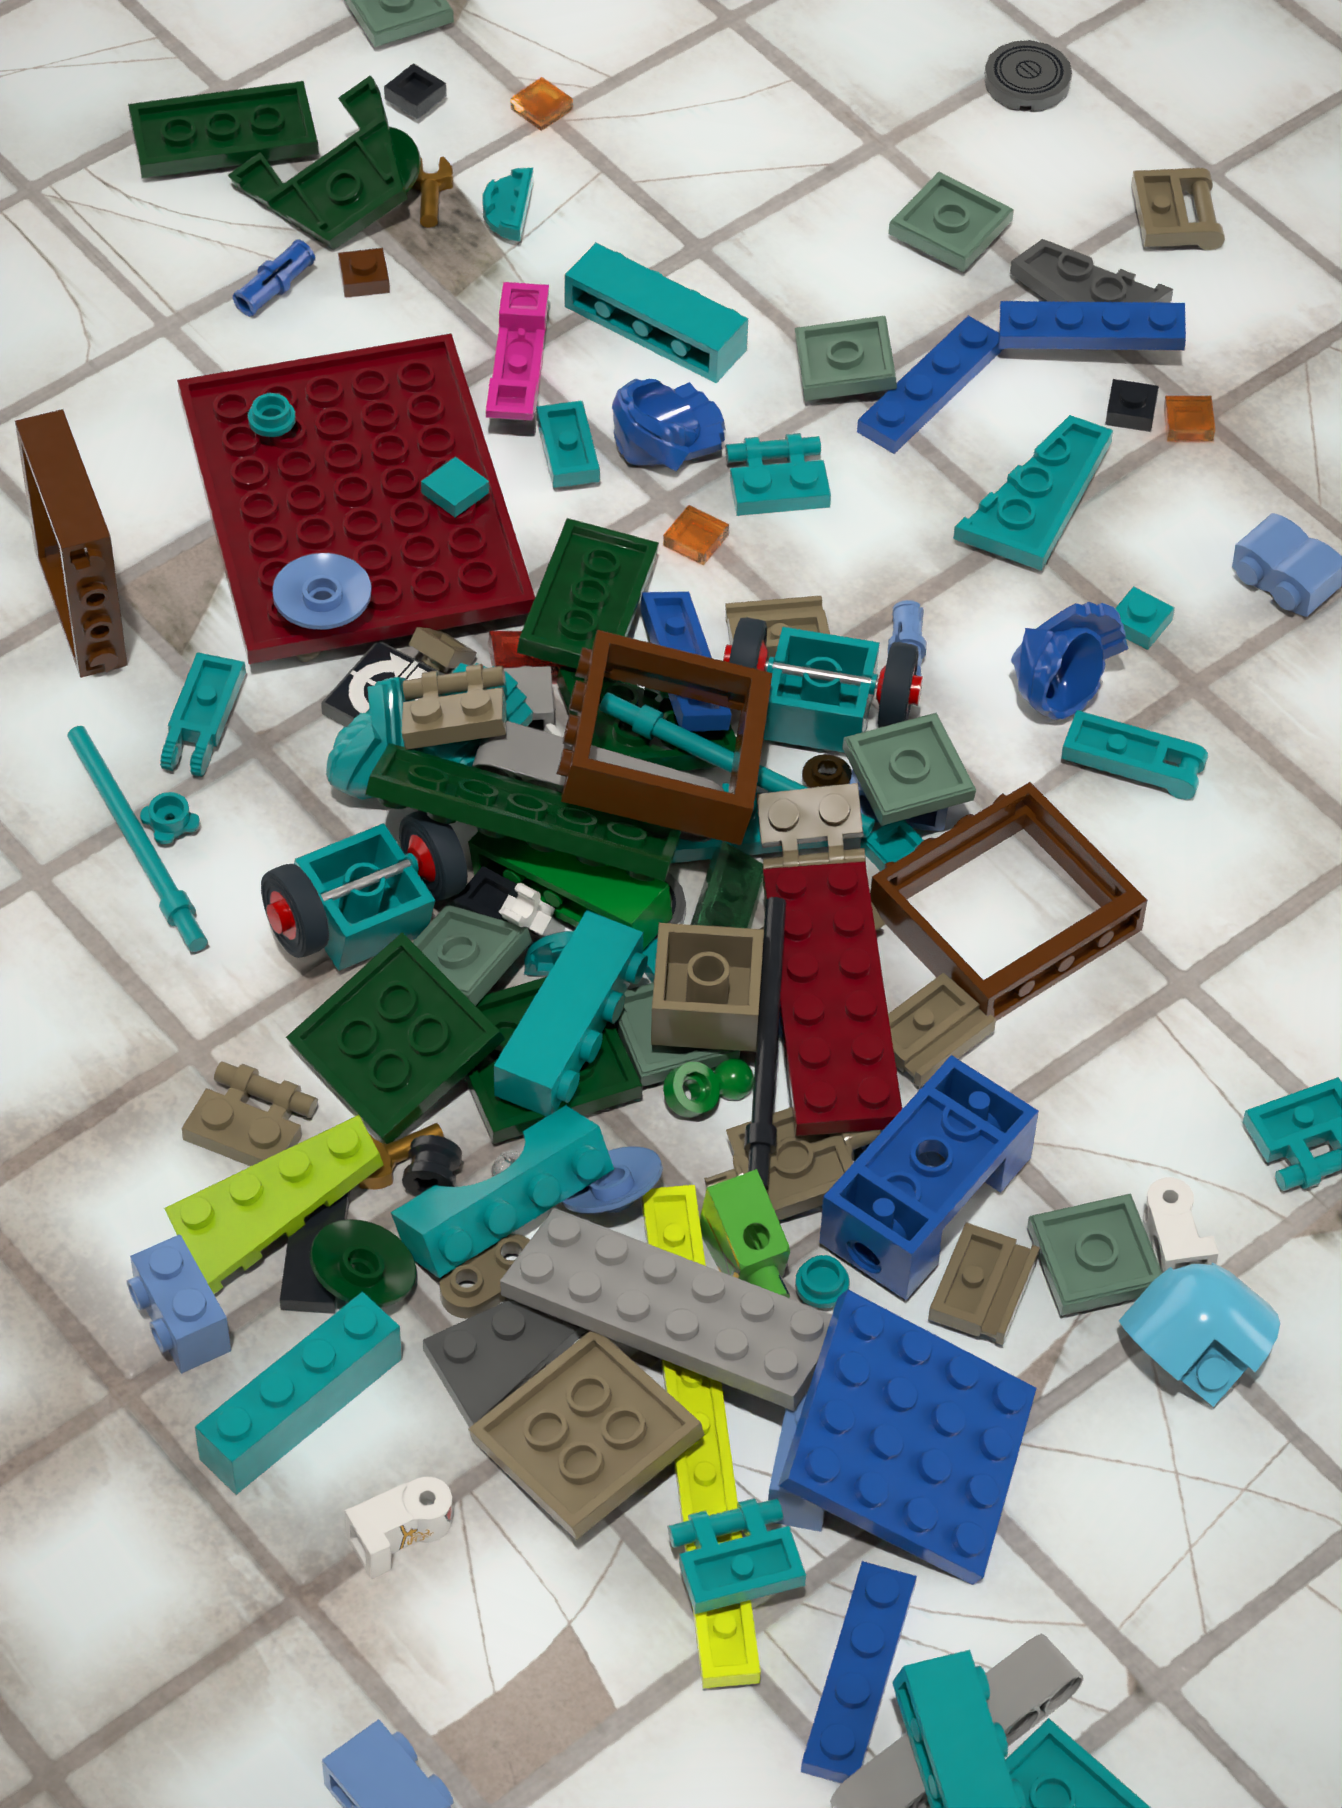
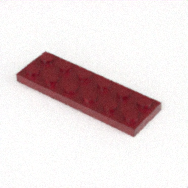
(834, 1001)

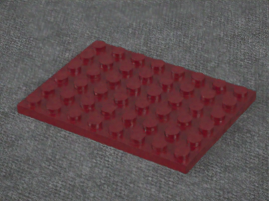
(352, 488)

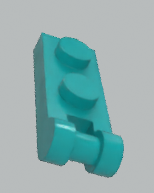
(1135, 753)

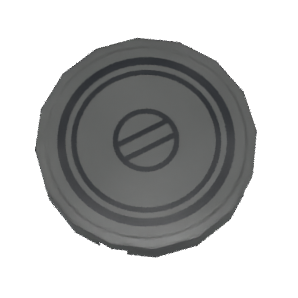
(1028, 75)

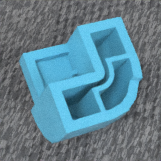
(1203, 1327)

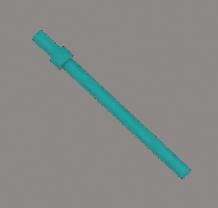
(650, 724)
(174, 903)

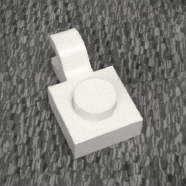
(530, 912)

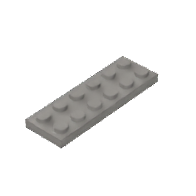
(669, 1307)

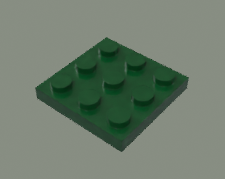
(395, 1038)
(601, 1083)

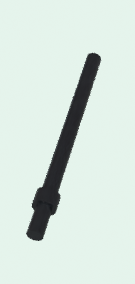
(761, 1134)

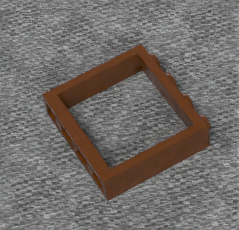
(71, 543)
(652, 796)
(1049, 963)

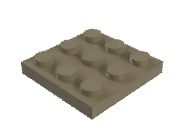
(586, 1433)

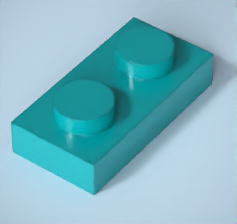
(568, 444)

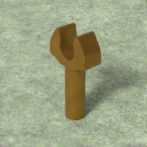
(430, 186)
(392, 1154)

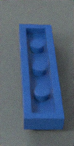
(1092, 325)
(930, 385)
(675, 624)
(858, 1673)

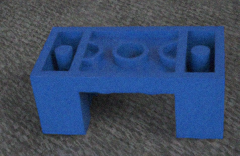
(893, 1208)

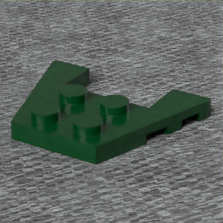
(343, 187)

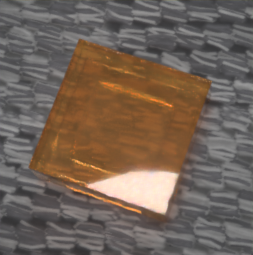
(541, 103)
(1189, 418)
(696, 535)

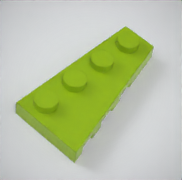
(251, 1209)

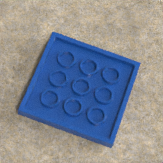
(908, 1437)

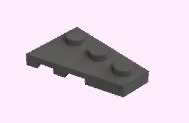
(496, 1354)

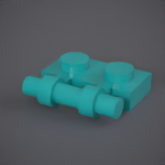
(778, 486)
(1293, 1126)
(740, 1567)

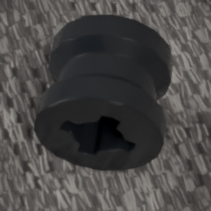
(431, 1164)

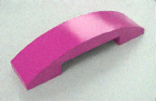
(518, 351)

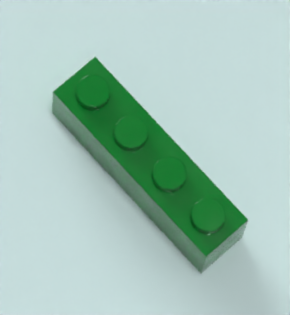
(576, 886)

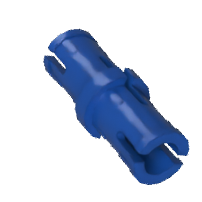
(274, 277)

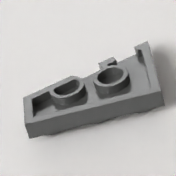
(1072, 277)

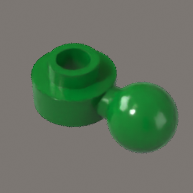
(731, 1080)

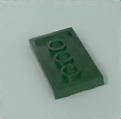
(222, 129)
(587, 587)

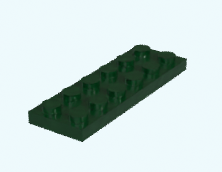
(522, 811)

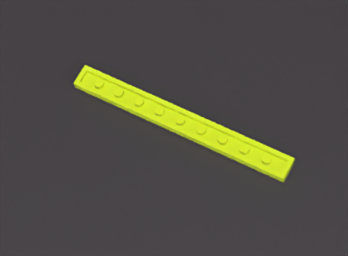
(705, 1469)

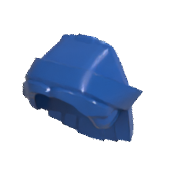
(665, 423)
(1066, 656)

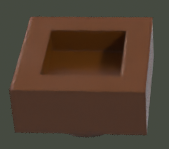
(363, 272)

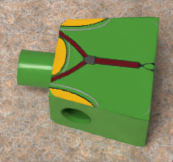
(745, 1232)

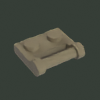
(1163, 208)

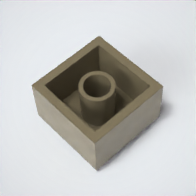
(707, 987)

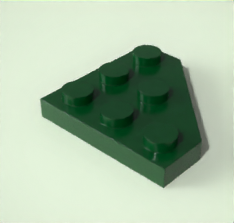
(618, 736)

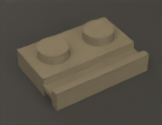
(796, 613)
(934, 1026)
(983, 1283)

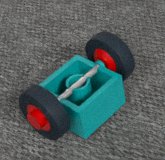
(826, 683)
(364, 890)

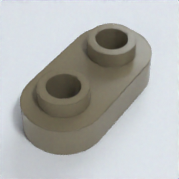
(486, 1272)

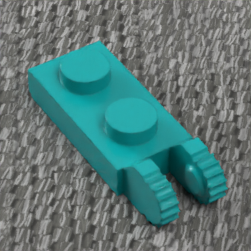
(202, 710)

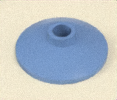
(321, 591)
(633, 1176)

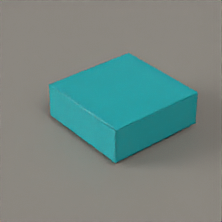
(455, 486)
(890, 843)

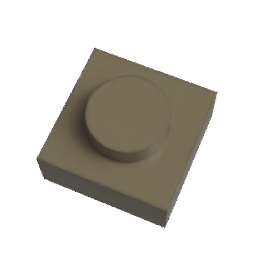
(441, 649)

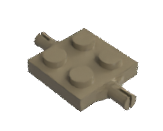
(801, 1166)

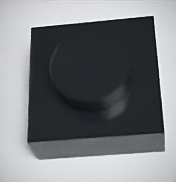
(415, 91)
(1131, 405)
(486, 893)

